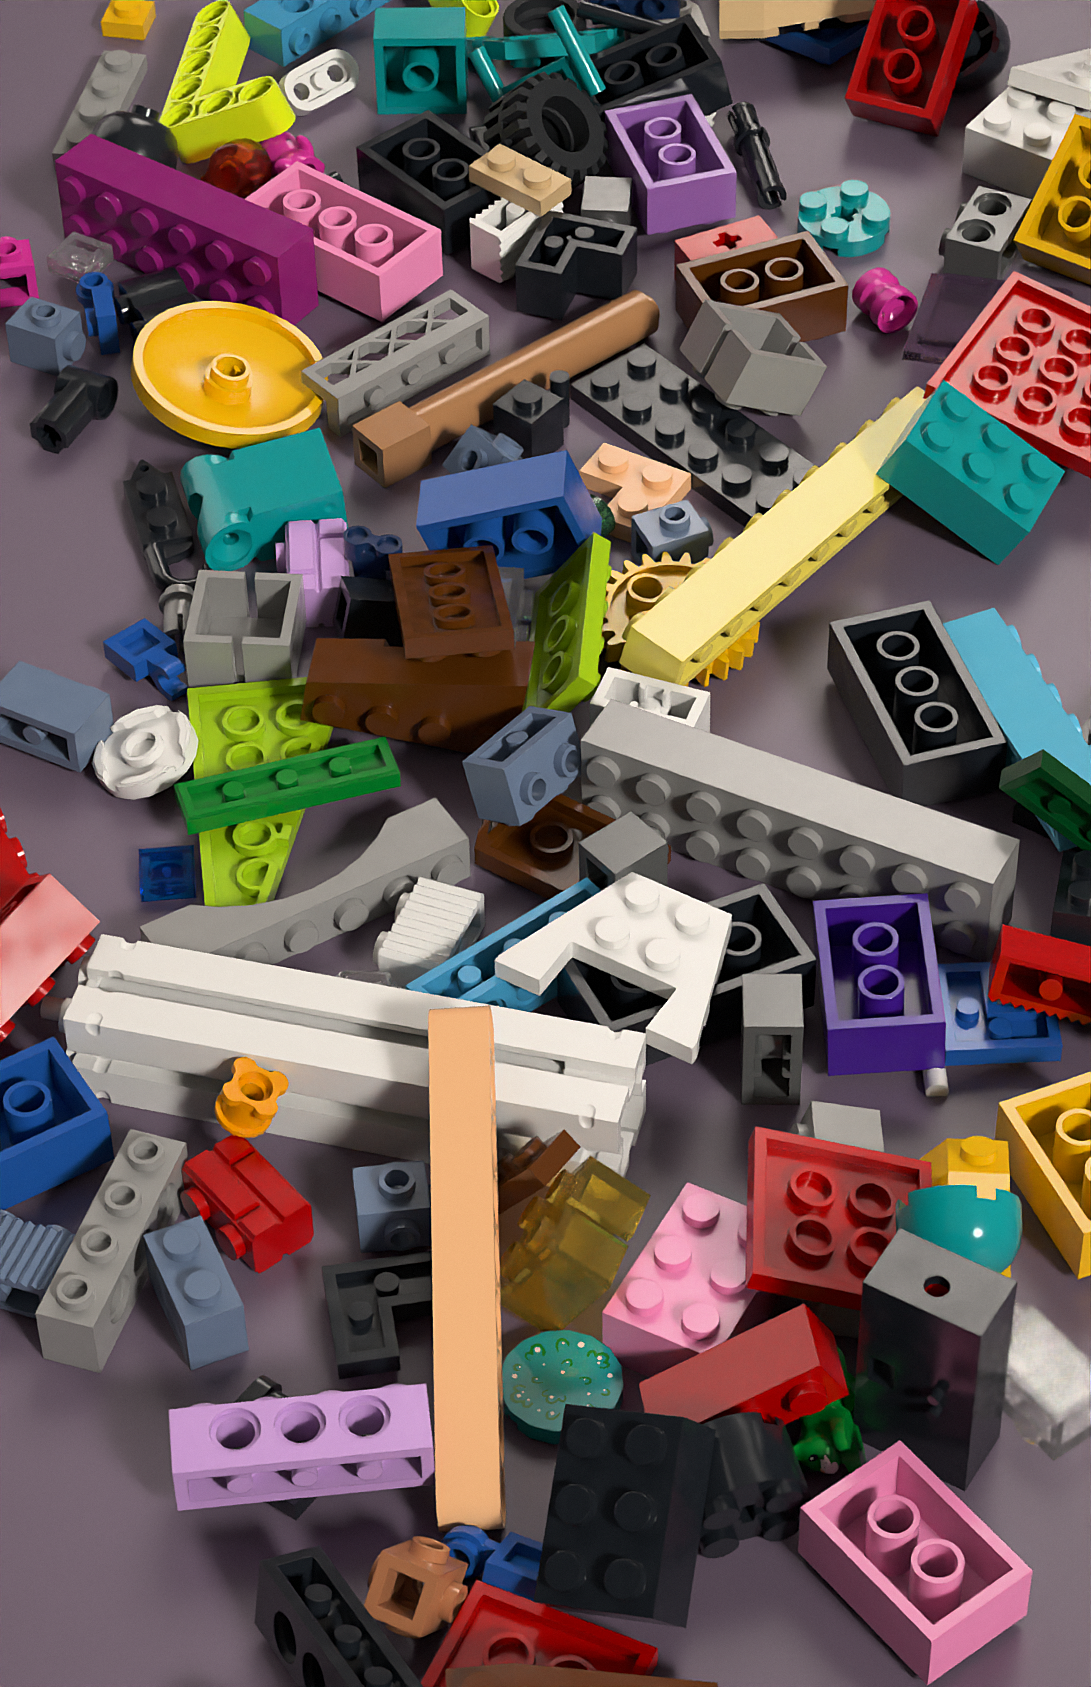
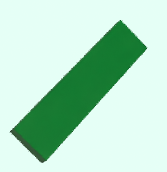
(287, 785)

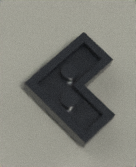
(366, 1301)

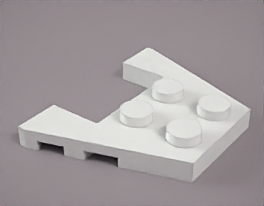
(642, 937)

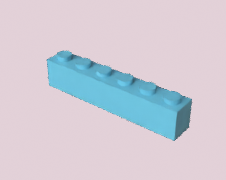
(1019, 698)

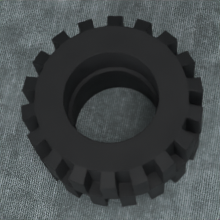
(550, 125)

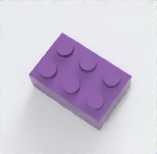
(674, 164)

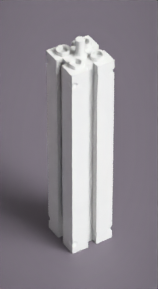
(168, 1023)

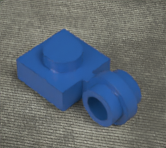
(97, 297)
(506, 1565)

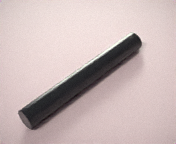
(617, 18)

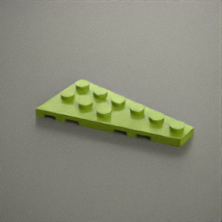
(235, 731)

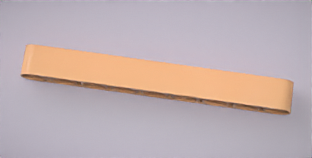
(466, 1270)

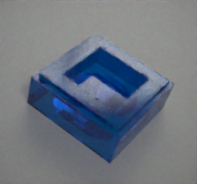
(167, 873)

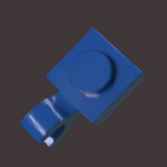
(147, 651)

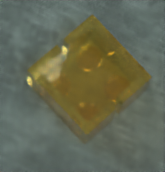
(568, 1245)

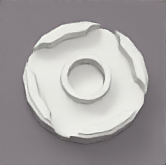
(145, 752)

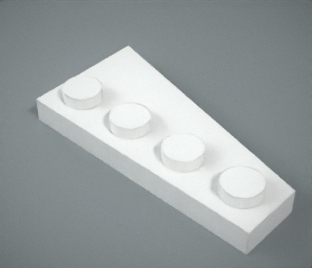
(1058, 78)

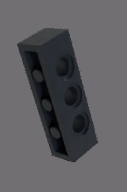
(323, 1626)

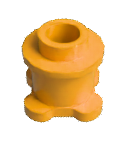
(249, 1099)

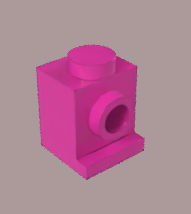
(16, 262)

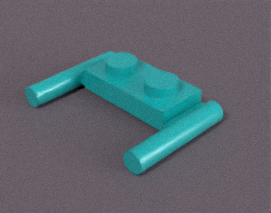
(575, 65)

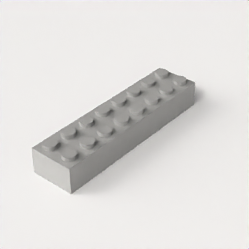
(798, 824)

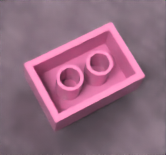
(685, 1287)
(914, 1561)

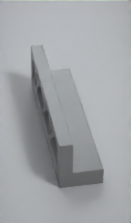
(409, 365)

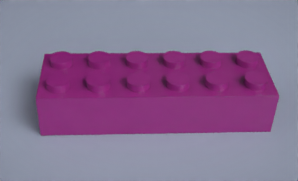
(170, 219)

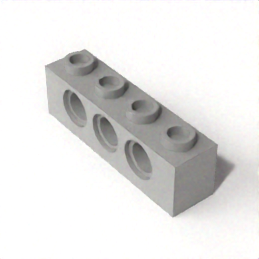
(108, 1254)

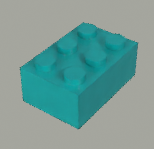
(971, 472)

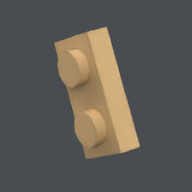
(520, 180)

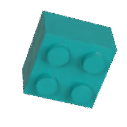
(421, 60)

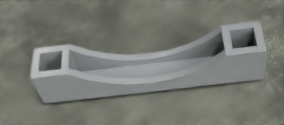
(409, 846)

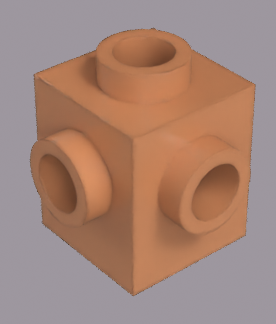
(398, 1592)

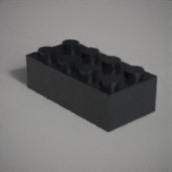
(916, 705)
(759, 943)

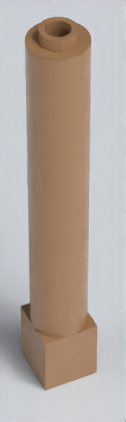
(402, 438)

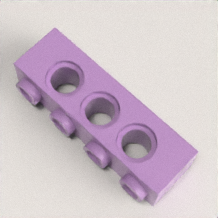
(277, 1468)

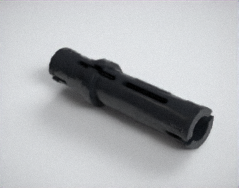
(753, 144)

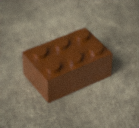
(772, 276)

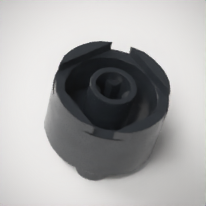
(751, 1484)

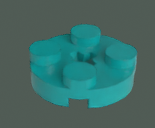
(829, 209)

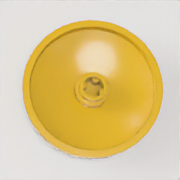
(225, 374)

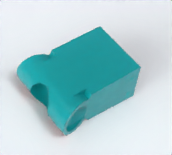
(256, 492)

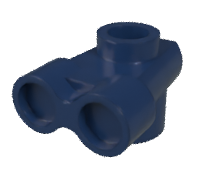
(370, 552)

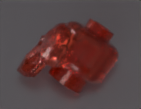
(239, 167)

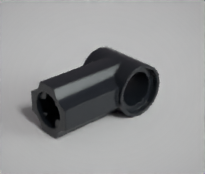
(76, 401)

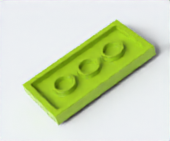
(569, 629)

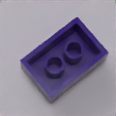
(878, 984)

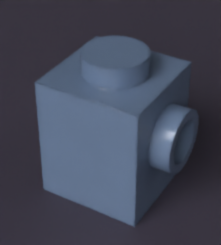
(45, 336)
(671, 529)

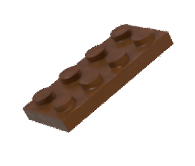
(450, 603)

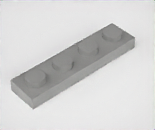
(107, 90)

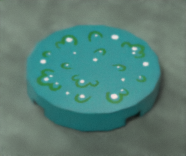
(558, 1371)

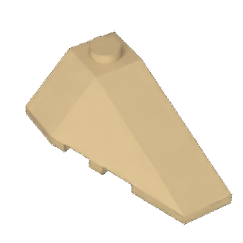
(764, 17)

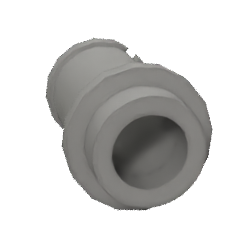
(175, 607)

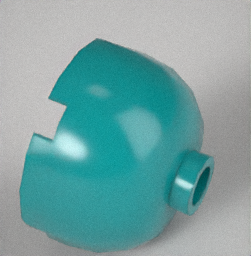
(966, 1225)

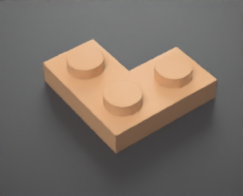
(633, 483)

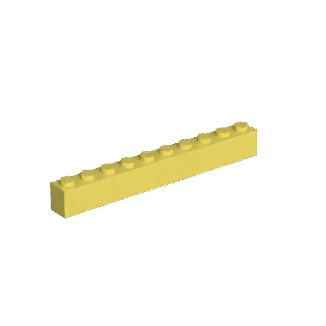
(770, 555)

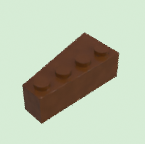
(436, 704)

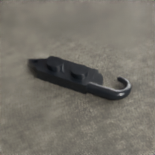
(159, 523)

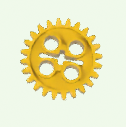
(638, 590)

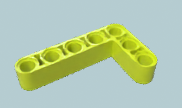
(206, 103)

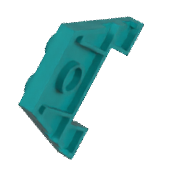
(528, 49)

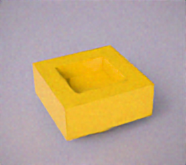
(128, 19)

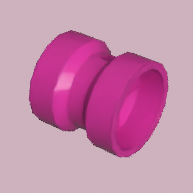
(885, 300)

